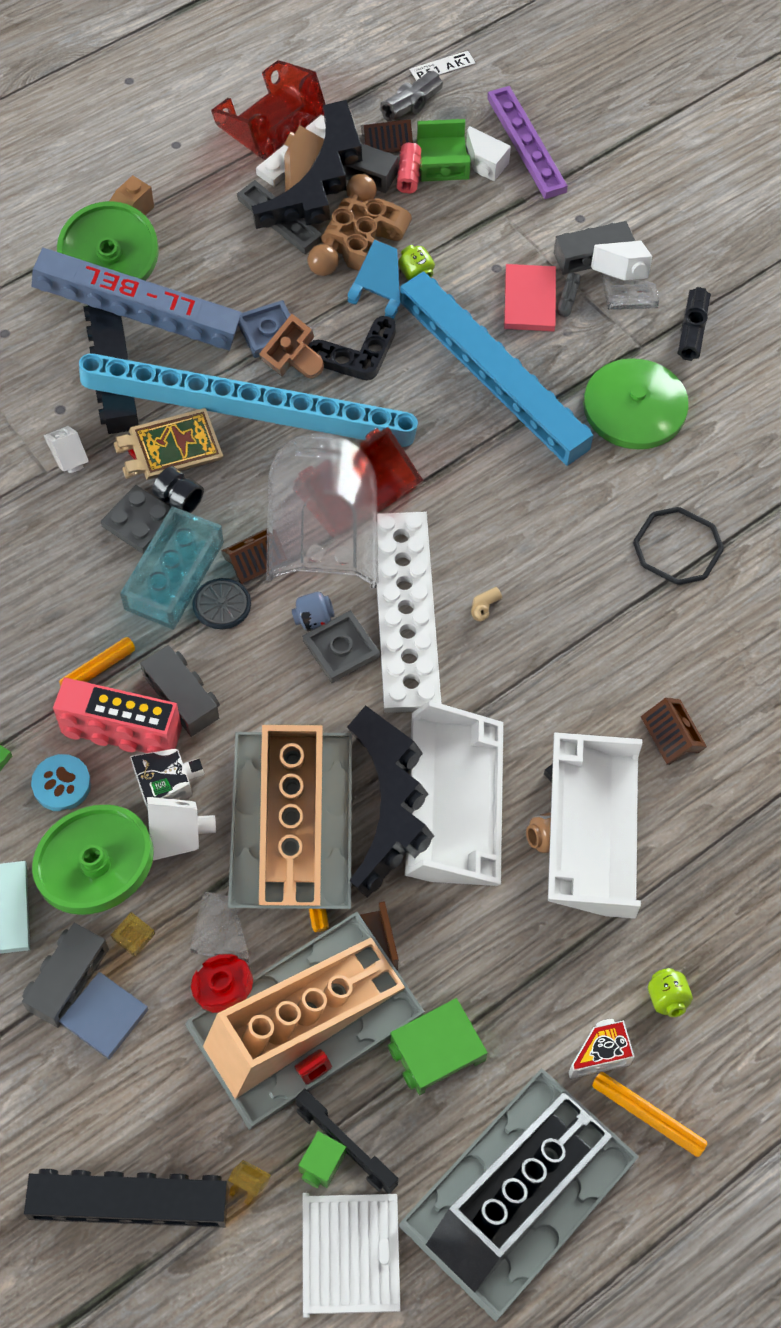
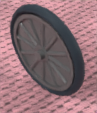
(221, 603)

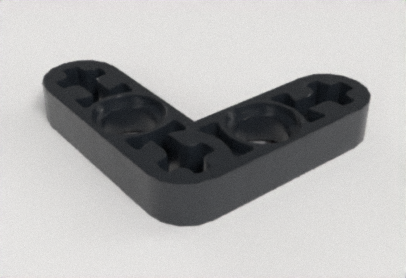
(360, 358)

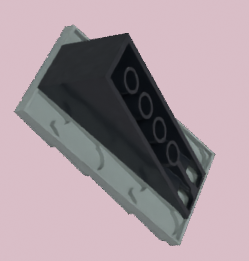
(518, 1193)

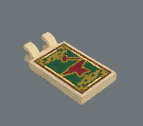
(173, 441)

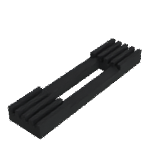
(378, 1173)

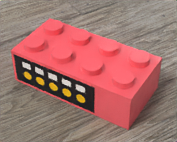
(116, 717)

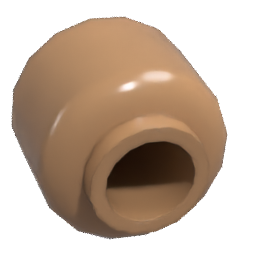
(539, 832)

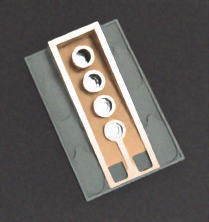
(291, 819)
(324, 996)

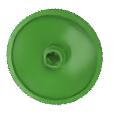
(111, 237)
(635, 403)
(92, 859)

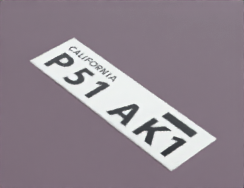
(443, 65)

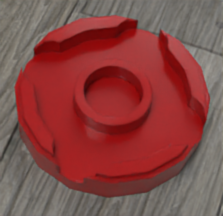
(221, 983)

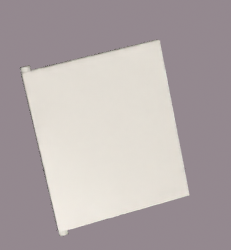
(350, 1254)

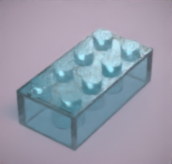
(172, 567)

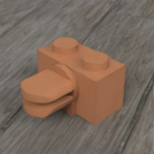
(291, 348)

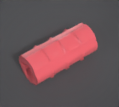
(409, 168)

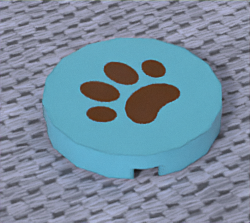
(61, 782)

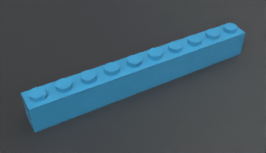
(496, 368)

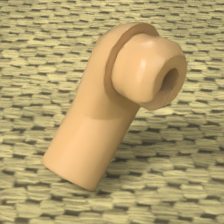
(482, 602)

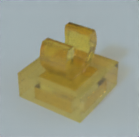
(133, 934)
(248, 1178)

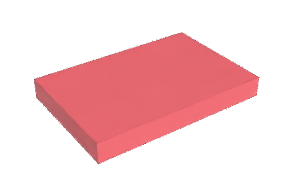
(530, 297)

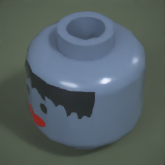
(313, 610)

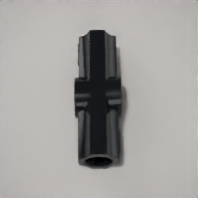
(694, 324)

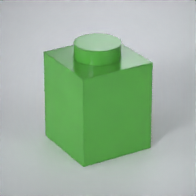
(321, 1160)

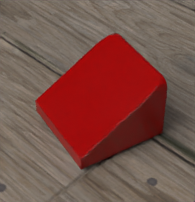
(313, 1066)

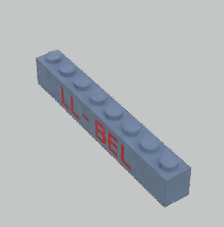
(135, 298)

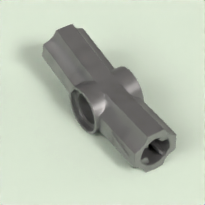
(411, 96)

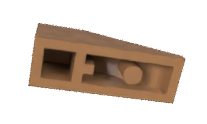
(300, 155)
(136, 194)

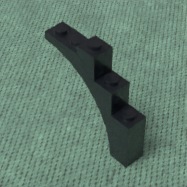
(308, 196)
(401, 795)

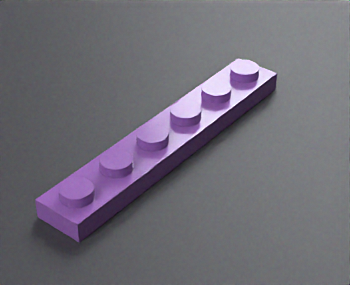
(527, 142)

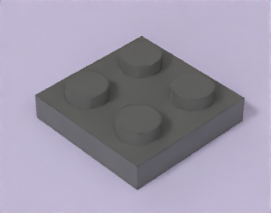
(136, 518)
(341, 646)

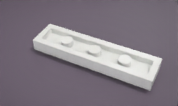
(273, 168)

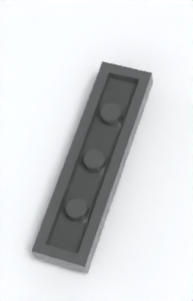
(296, 232)

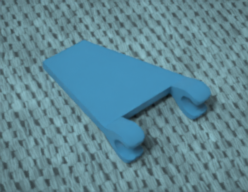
(380, 276)

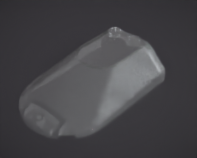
(322, 509)

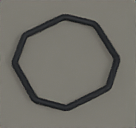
(668, 577)

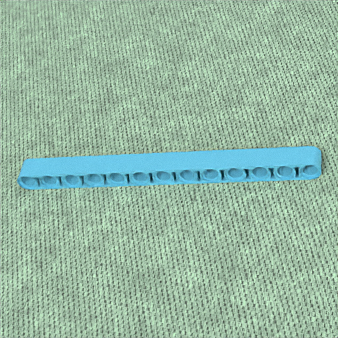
(243, 399)

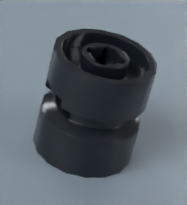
(177, 490)

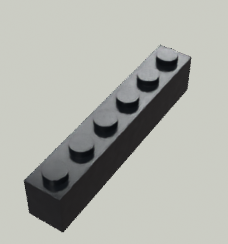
(108, 336)
(127, 1199)

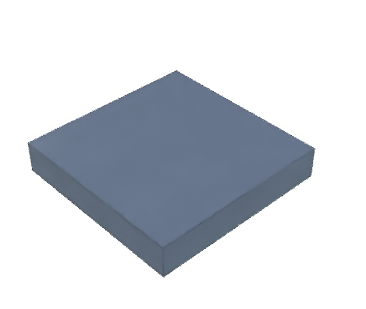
(262, 324)
(104, 1015)

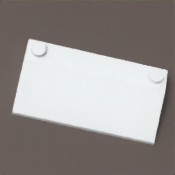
(464, 803)
(594, 824)

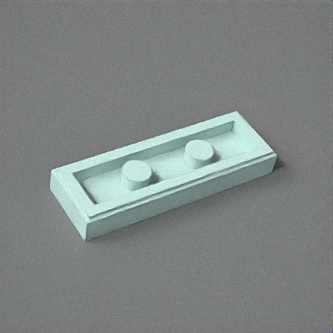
(14, 907)

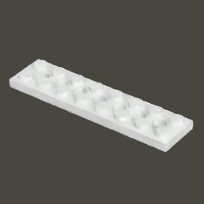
(421, 621)

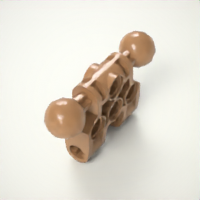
(355, 227)

